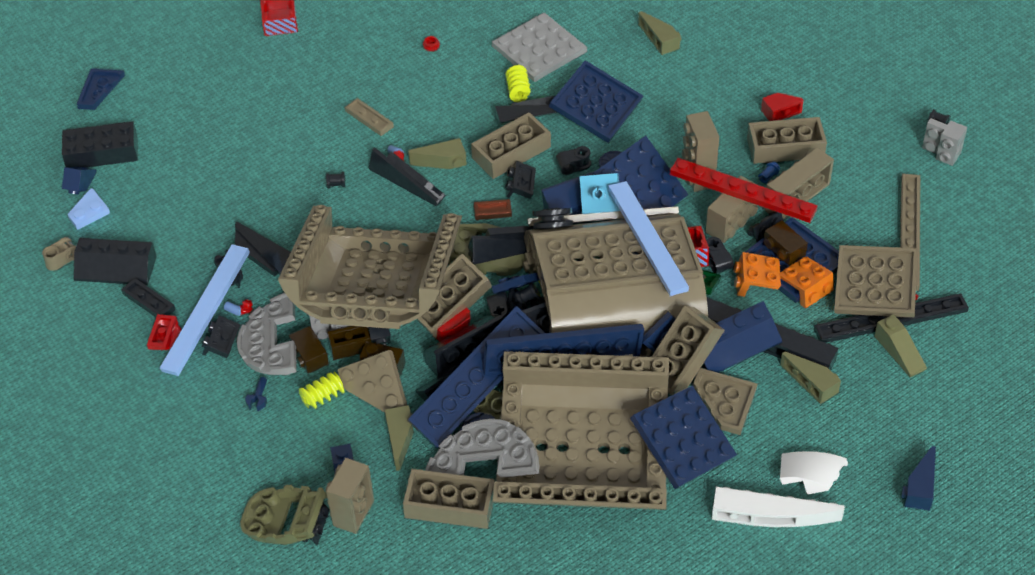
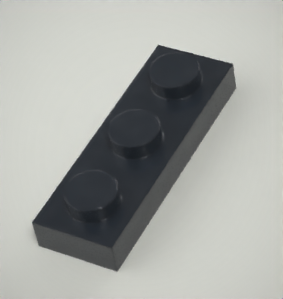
(147, 298)

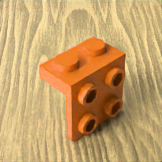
(756, 271)
(810, 279)

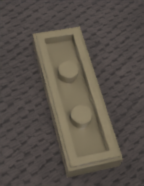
(369, 117)

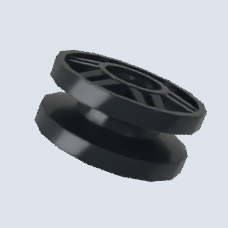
(552, 218)

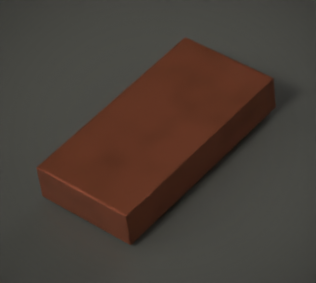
(492, 209)

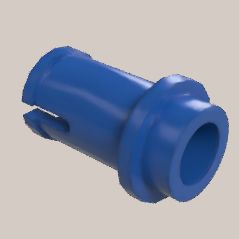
(771, 169)

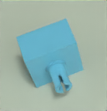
(595, 193)

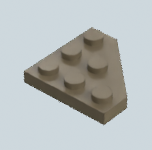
(375, 381)
(725, 398)

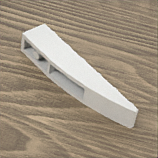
(772, 510)

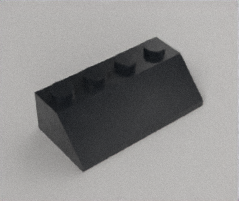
(113, 261)
(459, 346)

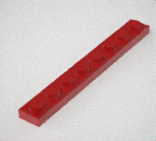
(744, 190)

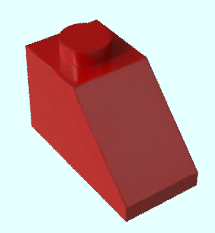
(781, 106)

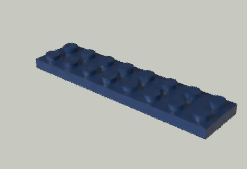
(597, 341)
(466, 385)

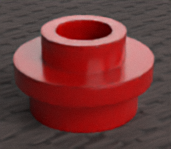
(431, 43)

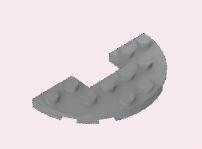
(259, 338)
(487, 441)

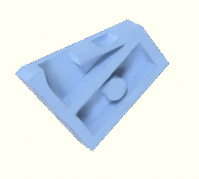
(88, 210)

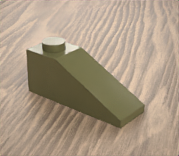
(661, 34)
(440, 155)
(899, 345)
(813, 377)
(399, 432)

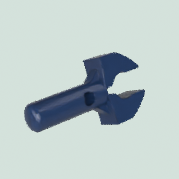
(262, 401)

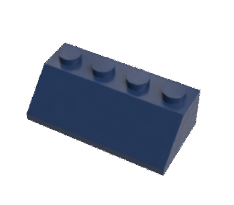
(564, 196)
(743, 337)

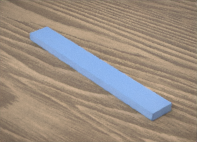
(648, 239)
(204, 310)

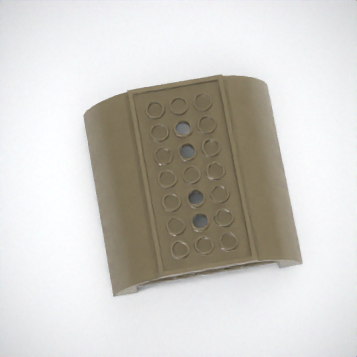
(366, 284)
(618, 286)
(585, 407)

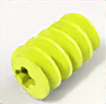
(518, 83)
(322, 389)

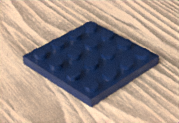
(596, 101)
(646, 175)
(817, 250)
(683, 437)

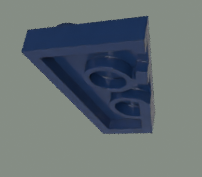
(98, 86)

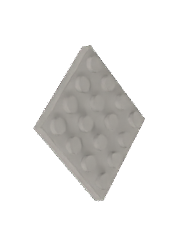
(539, 46)

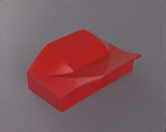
(454, 325)
(164, 333)

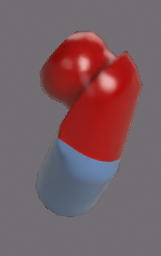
(397, 151)
(245, 308)

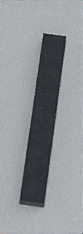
(867, 324)

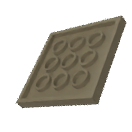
(876, 281)

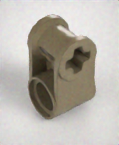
(58, 254)

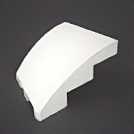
(813, 468)

